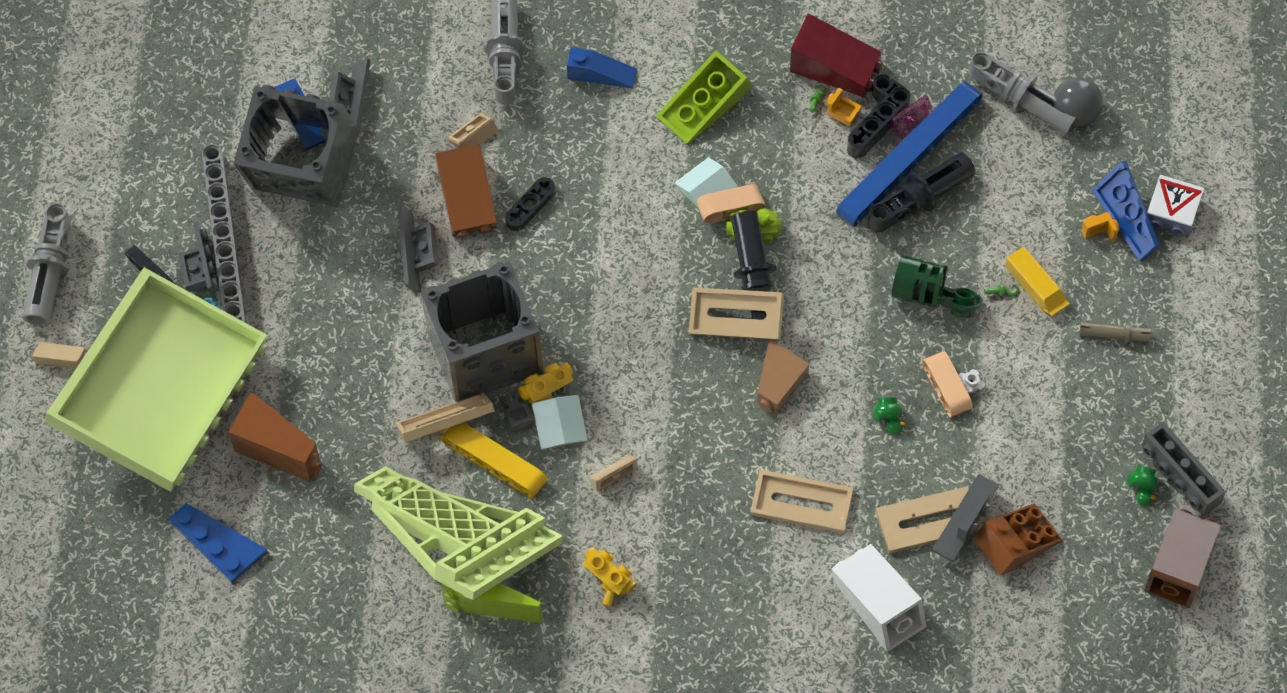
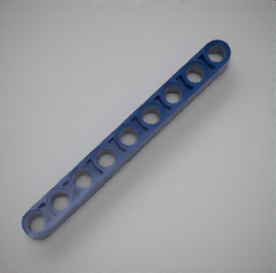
(909, 152)

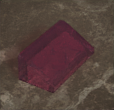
(911, 117)

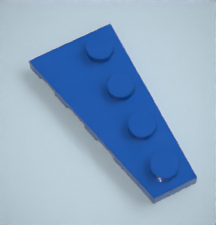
(1123, 202)
(218, 543)

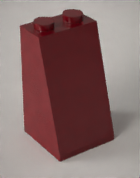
(834, 57)

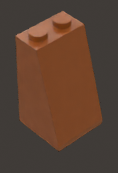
(466, 191)
(273, 440)

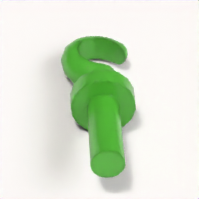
(816, 98)
(1000, 290)

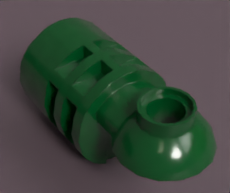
(932, 287)

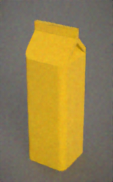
(1036, 281)

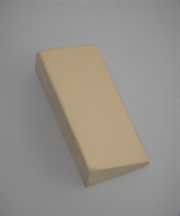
(474, 132)
(58, 355)
(613, 472)

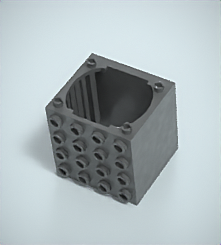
(317, 182)
(492, 362)

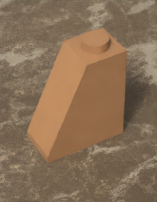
(780, 377)

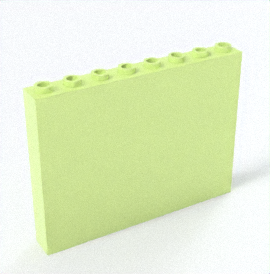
(157, 380)

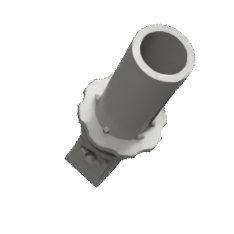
(504, 49)
(1019, 90)
(47, 266)

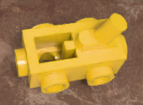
(541, 387)
(613, 577)

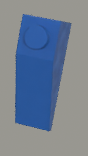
(598, 68)
(307, 135)

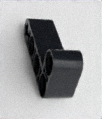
(875, 119)

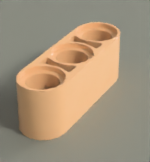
(719, 205)
(948, 383)

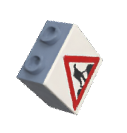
(1174, 205)

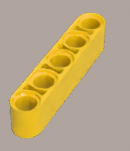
(494, 457)

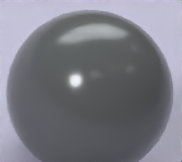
(1080, 100)

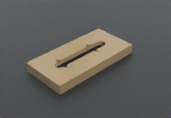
(707, 298)
(444, 417)
(777, 483)
(903, 539)

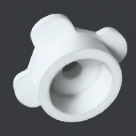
(972, 387)

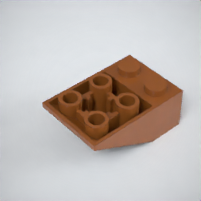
(1016, 538)

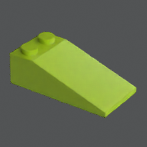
(704, 97)
(496, 602)

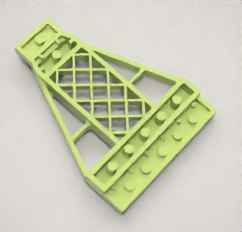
(478, 552)

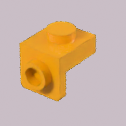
(842, 108)
(1098, 224)

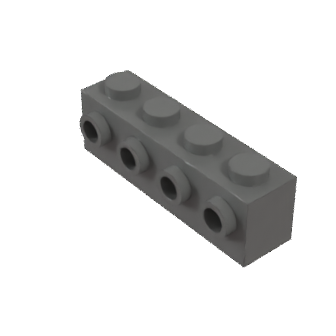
(1183, 469)

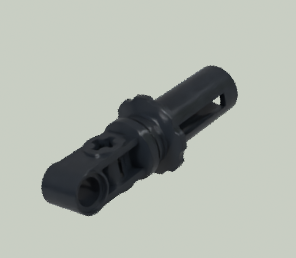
(920, 192)
(753, 265)

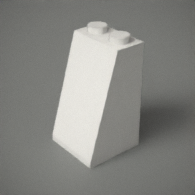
(880, 597)

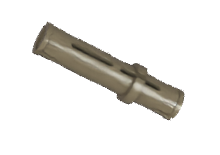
(1115, 332)

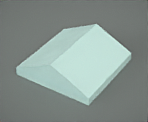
(705, 179)
(559, 421)

